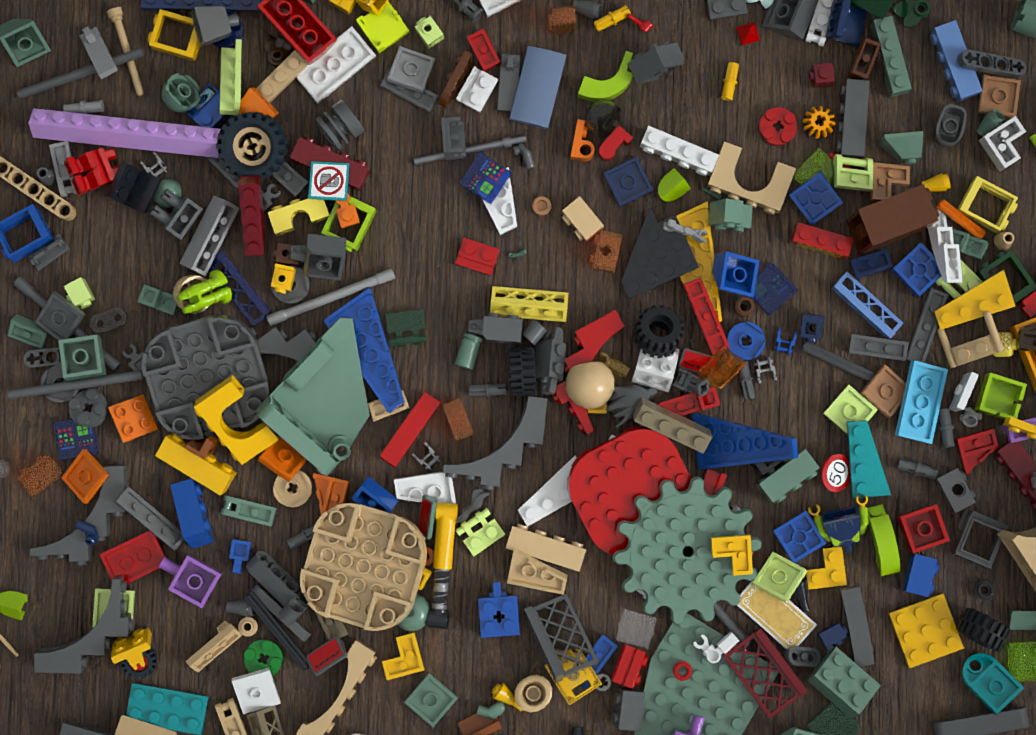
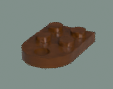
(455, 78)

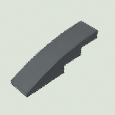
(857, 626)

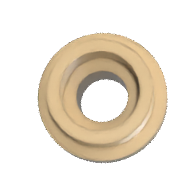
(254, 626)

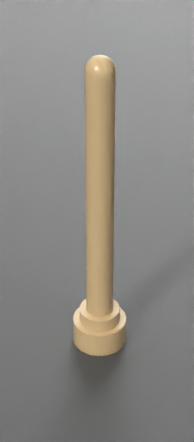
(115, 15)

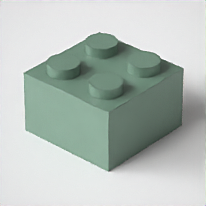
(82, 357)

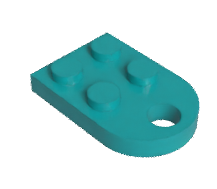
(991, 682)

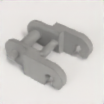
(159, 162)
(771, 368)
(422, 461)

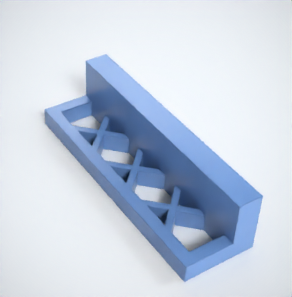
(863, 309)

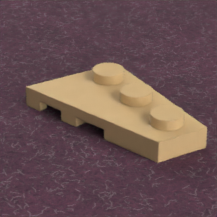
(534, 574)

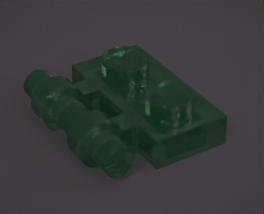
(404, 322)

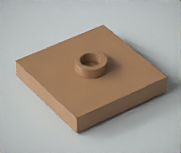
(999, 94)
(885, 391)

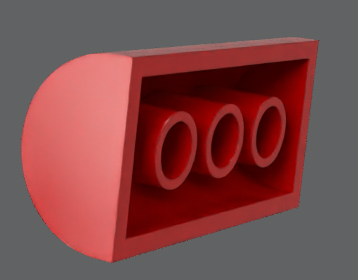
(299, 27)

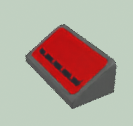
(693, 360)
(327, 655)

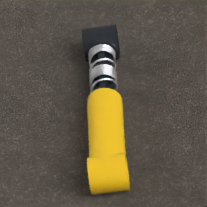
(443, 556)

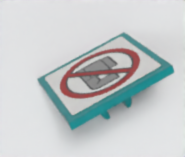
(328, 181)

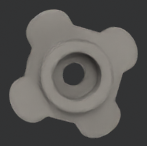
(970, 417)

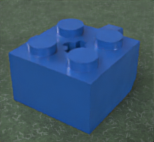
(498, 602)

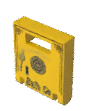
(572, 681)

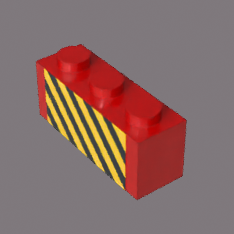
(821, 241)

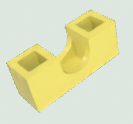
(282, 217)

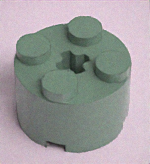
(1025, 19)

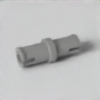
(84, 107)

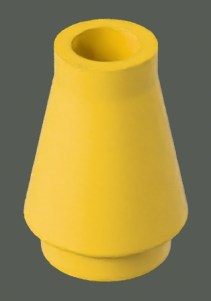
(938, 183)

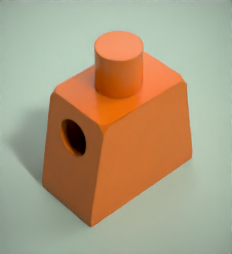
(255, 102)

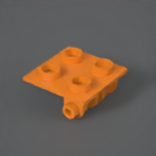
(132, 418)

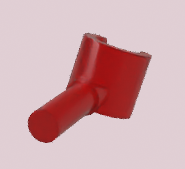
(644, 26)

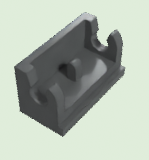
(453, 138)

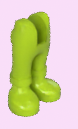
(195, 292)

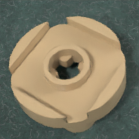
(289, 498)

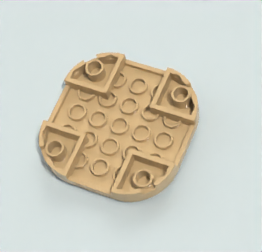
(363, 566)

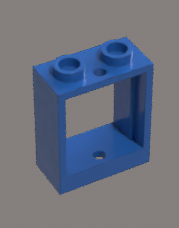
(17, 219)

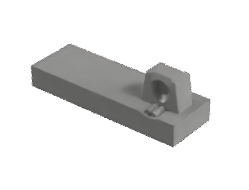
(98, 52)

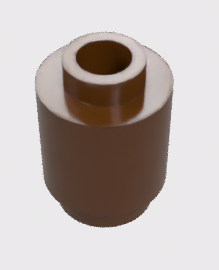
(748, 302)

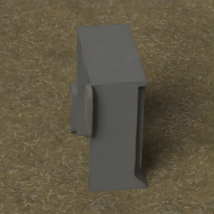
(965, 525)

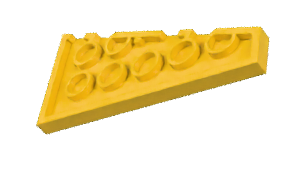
(697, 219)

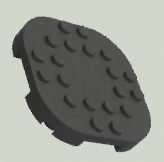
(195, 358)

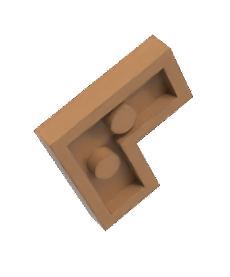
(886, 175)

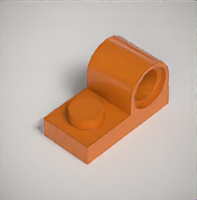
(578, 143)

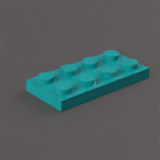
(168, 708)

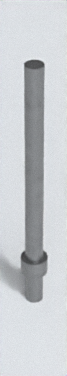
(506, 142)

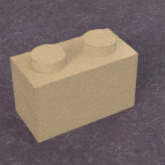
(582, 219)

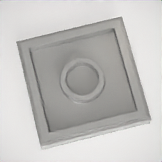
(411, 69)

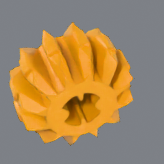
(825, 126)

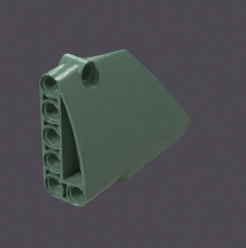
(321, 399)

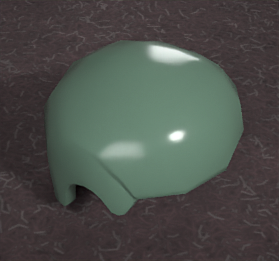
(170, 184)

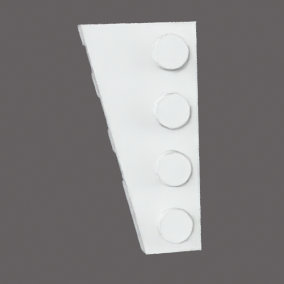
(549, 497)

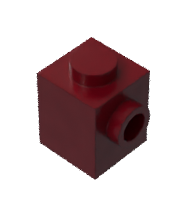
(822, 75)

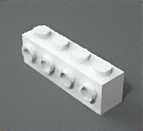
(679, 151)

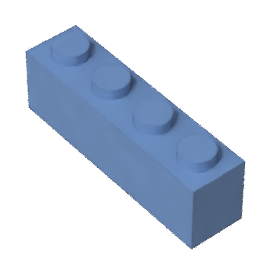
(949, 45)

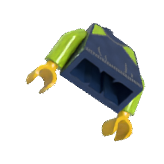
(843, 525)

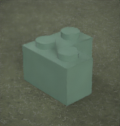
(730, 214)

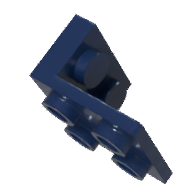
(846, 23)

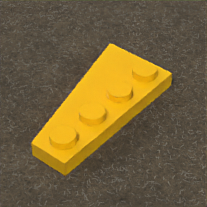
(990, 295)

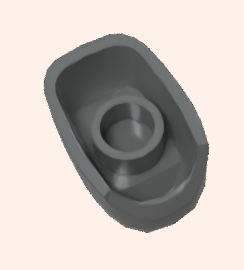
(951, 125)

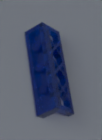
(241, 281)

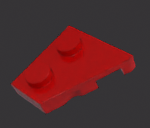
(975, 448)

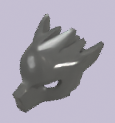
(626, 400)

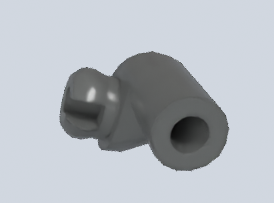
(526, 153)

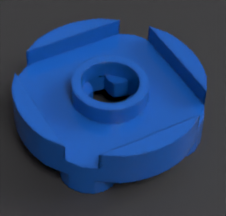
(756, 338)

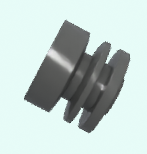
(339, 125)

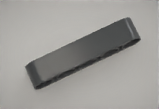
(984, 723)

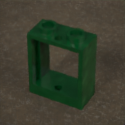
(1000, 257)

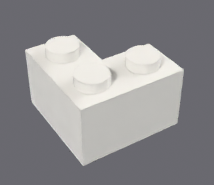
(999, 145)

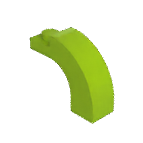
(596, 90)
(884, 541)

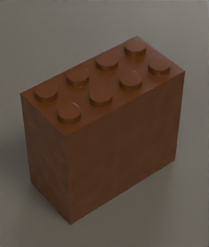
(892, 219)

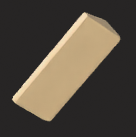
(133, 726)

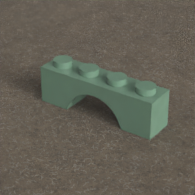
(895, 70)

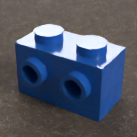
(375, 496)
(920, 575)

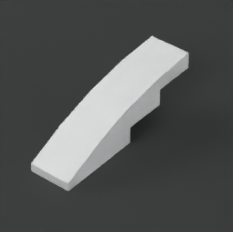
(945, 251)

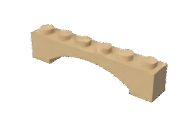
(358, 659)

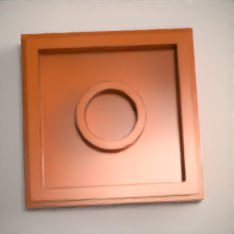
(282, 459)
(85, 476)

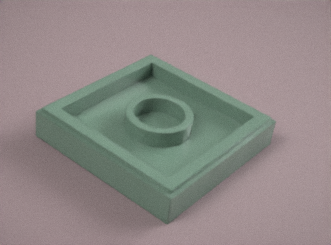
(431, 700)

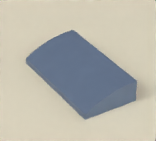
(537, 87)

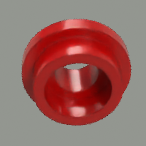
(682, 677)

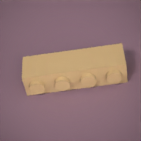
(546, 548)

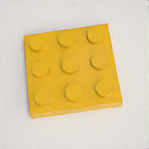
(925, 630)

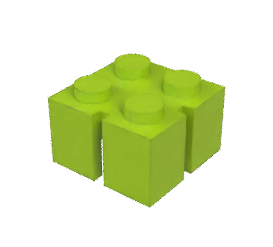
(998, 395)

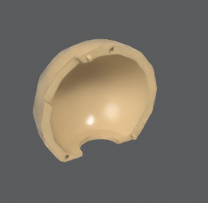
(590, 384)

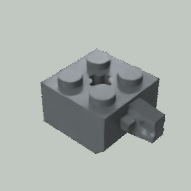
(656, 62)
(321, 256)
(498, 329)

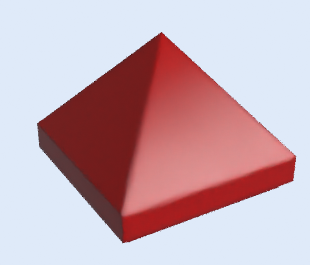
(747, 33)

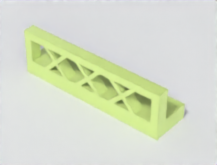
(230, 79)

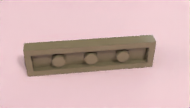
(259, 725)

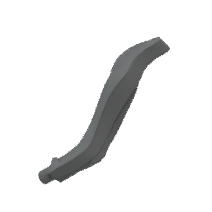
(477, 500)

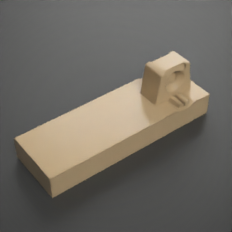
(226, 636)

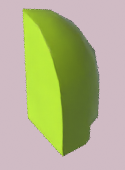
(672, 186)
(12, 604)

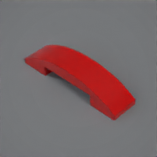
(691, 403)

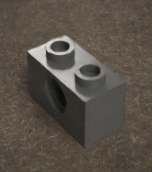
(945, 484)

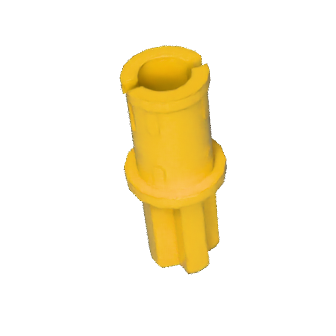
(612, 18)
(730, 81)

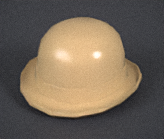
(533, 693)

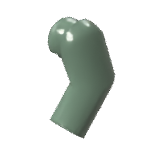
(493, 711)

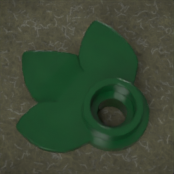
(909, 11)

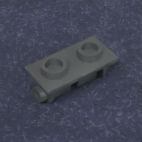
(49, 253)

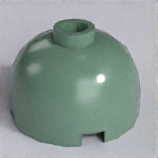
(180, 93)
(418, 615)

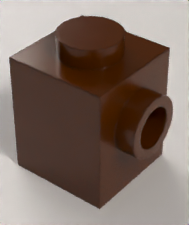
(282, 255)

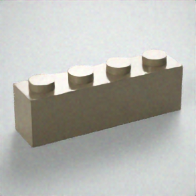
(672, 425)

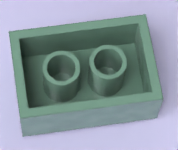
(787, 477)
(843, 682)

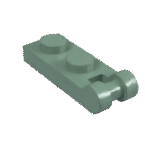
(249, 511)

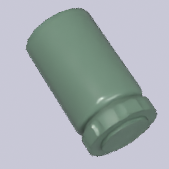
(468, 351)

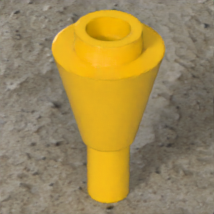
(503, 694)

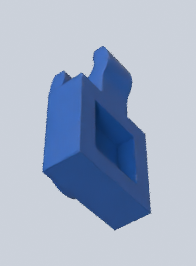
(240, 552)

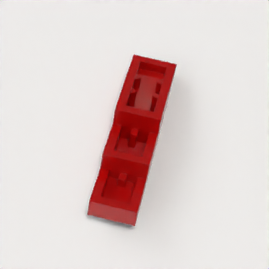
(409, 430)

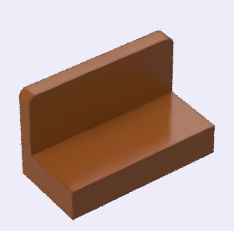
(203, 448)
(479, 725)

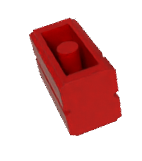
(628, 666)

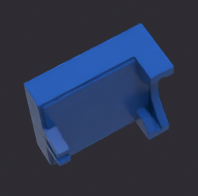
(816, 197)
(918, 270)
(799, 536)

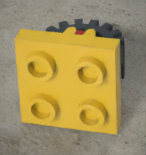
(135, 653)

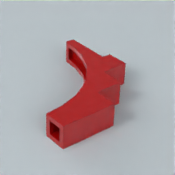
(591, 339)

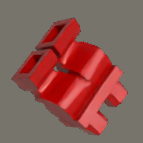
(98, 166)

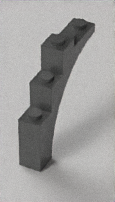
(275, 343)
(528, 430)
(100, 517)
(71, 656)

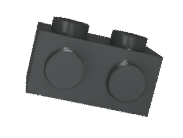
(628, 709)

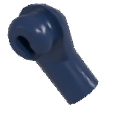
(90, 532)

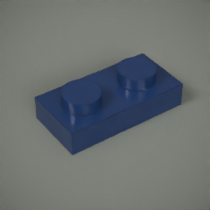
(871, 264)

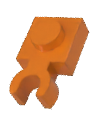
(347, 213)

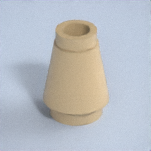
(1001, 243)

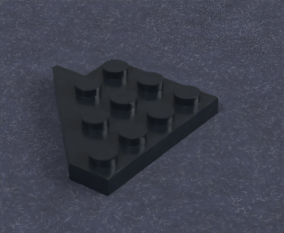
(657, 257)

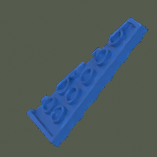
(373, 349)
(741, 444)

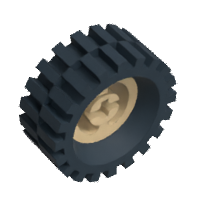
(235, 155)

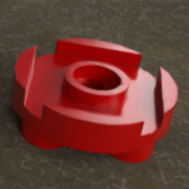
(769, 132)

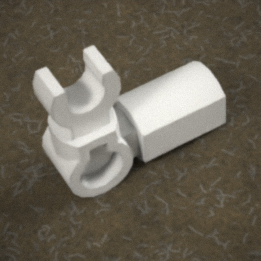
(724, 645)

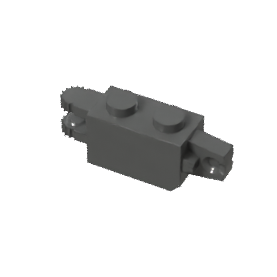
(550, 360)

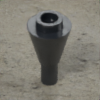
(801, 594)

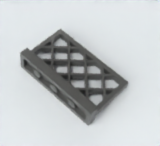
(544, 642)

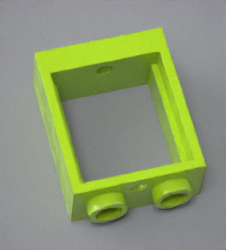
(360, 206)

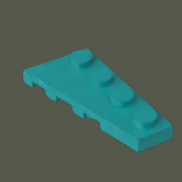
(865, 466)

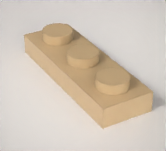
(282, 76)

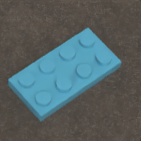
(921, 402)

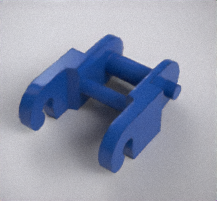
(791, 343)

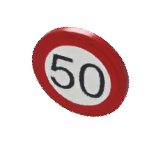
(835, 473)

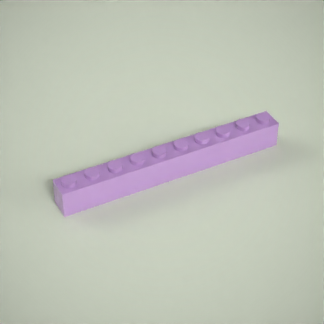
(124, 133)

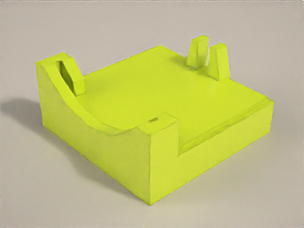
(384, 28)

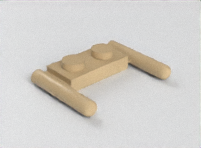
(974, 349)

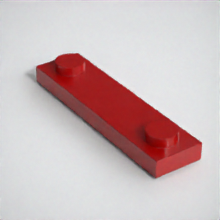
(705, 315)

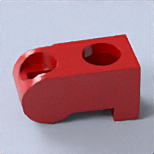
(613, 142)

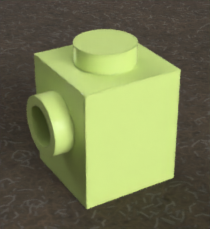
(429, 31)
(79, 293)

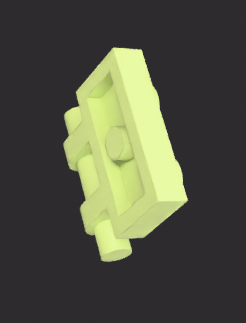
(484, 536)

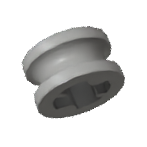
(604, 687)

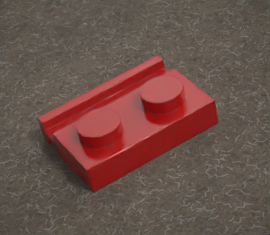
(477, 256)

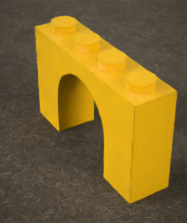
(241, 444)

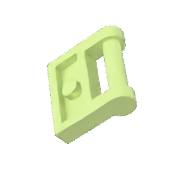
(853, 178)
(969, 281)

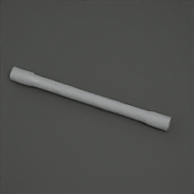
(283, 315)

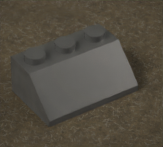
(790, 17)

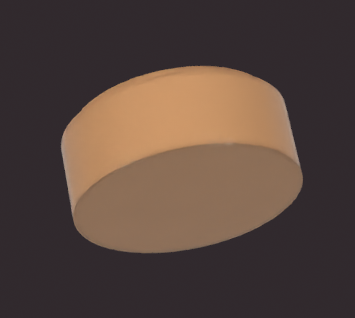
(541, 206)

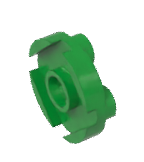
(267, 647)

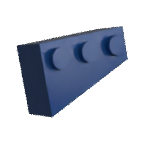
(192, 513)

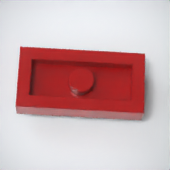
(483, 50)

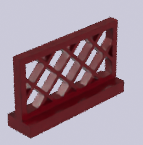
(778, 662)

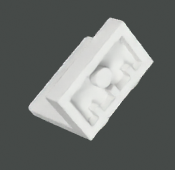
(655, 371)

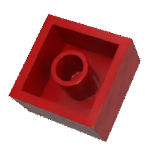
(923, 528)

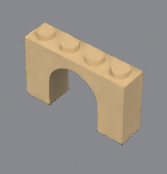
(723, 181)

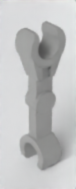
(695, 234)

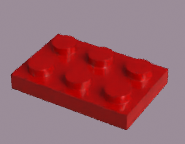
(134, 557)

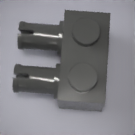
(182, 216)

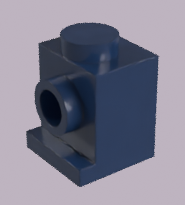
(807, 321)
(832, 635)

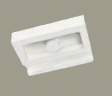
(477, 89)

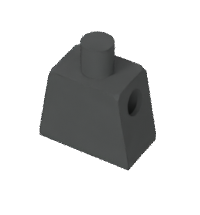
(212, 24)

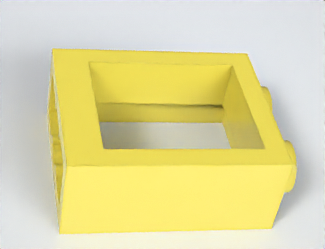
(970, 194)

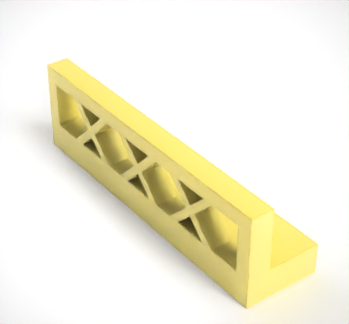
(529, 307)

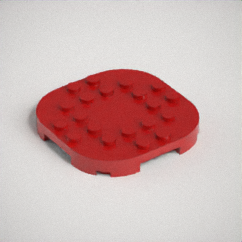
(614, 473)

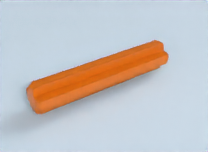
(961, 219)

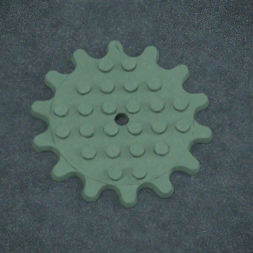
(657, 546)

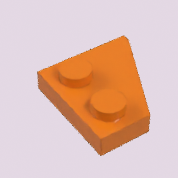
(330, 491)

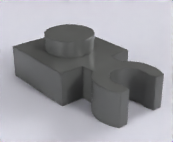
(267, 196)
(136, 363)

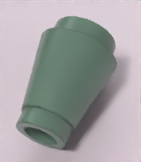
(990, 122)

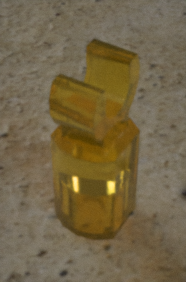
(616, 366)

